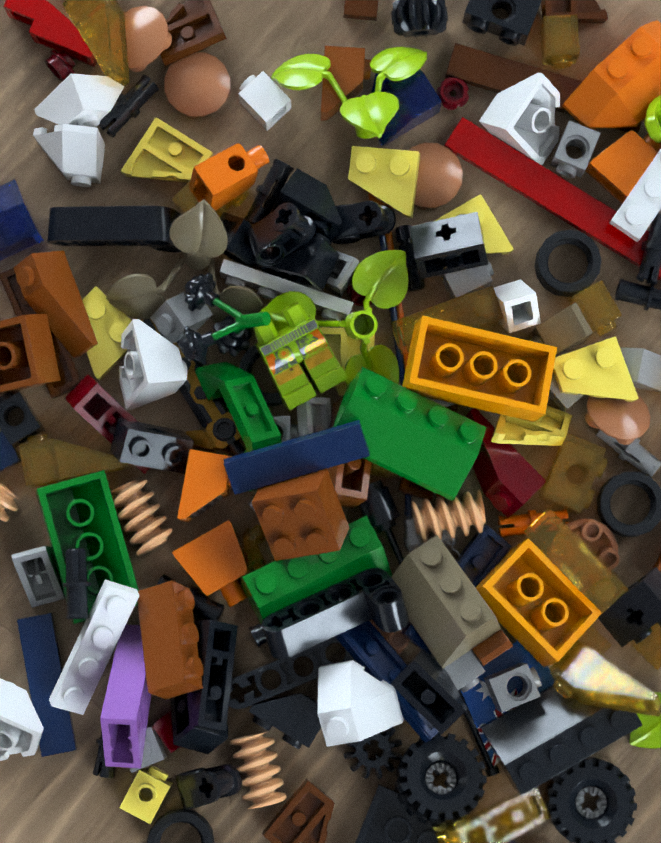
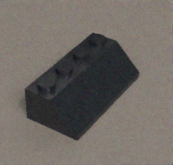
(551, 736)

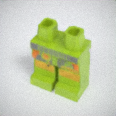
(294, 345)

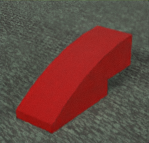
(50, 28)

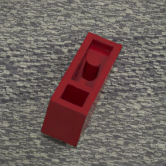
(99, 409)
(503, 471)

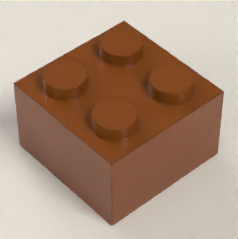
(26, 353)
(301, 516)

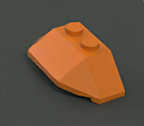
(621, 84)

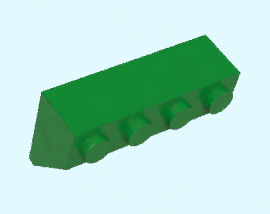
(412, 433)
(85, 517)
(297, 578)

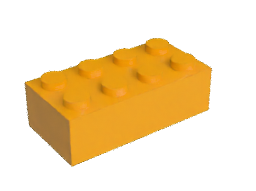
(479, 369)

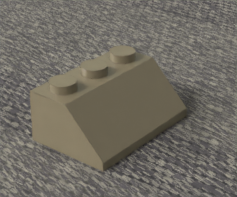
(443, 602)

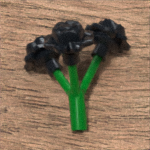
(228, 334)

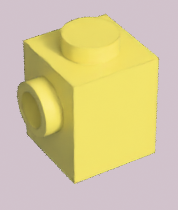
(146, 794)

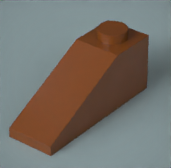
(51, 289)

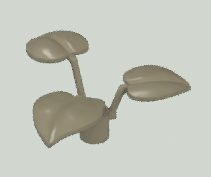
(201, 238)

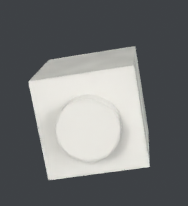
(264, 99)
(518, 306)

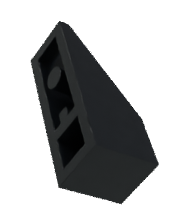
(216, 652)

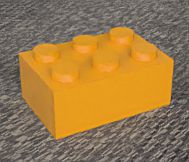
(537, 603)

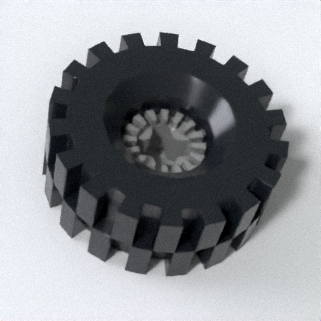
(463, 780)
(613, 807)

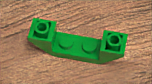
(243, 401)

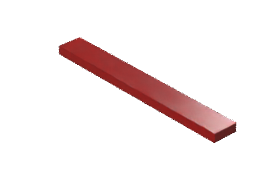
(543, 188)

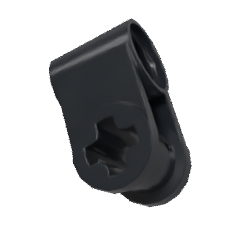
(363, 221)
(276, 234)
(207, 785)

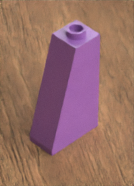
(126, 703)

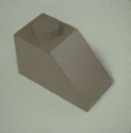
(563, 330)

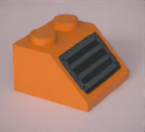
(203, 484)

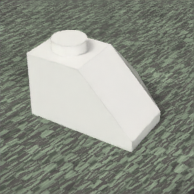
(80, 100)
(525, 117)
(74, 151)
(150, 366)
(354, 703)
(18, 722)

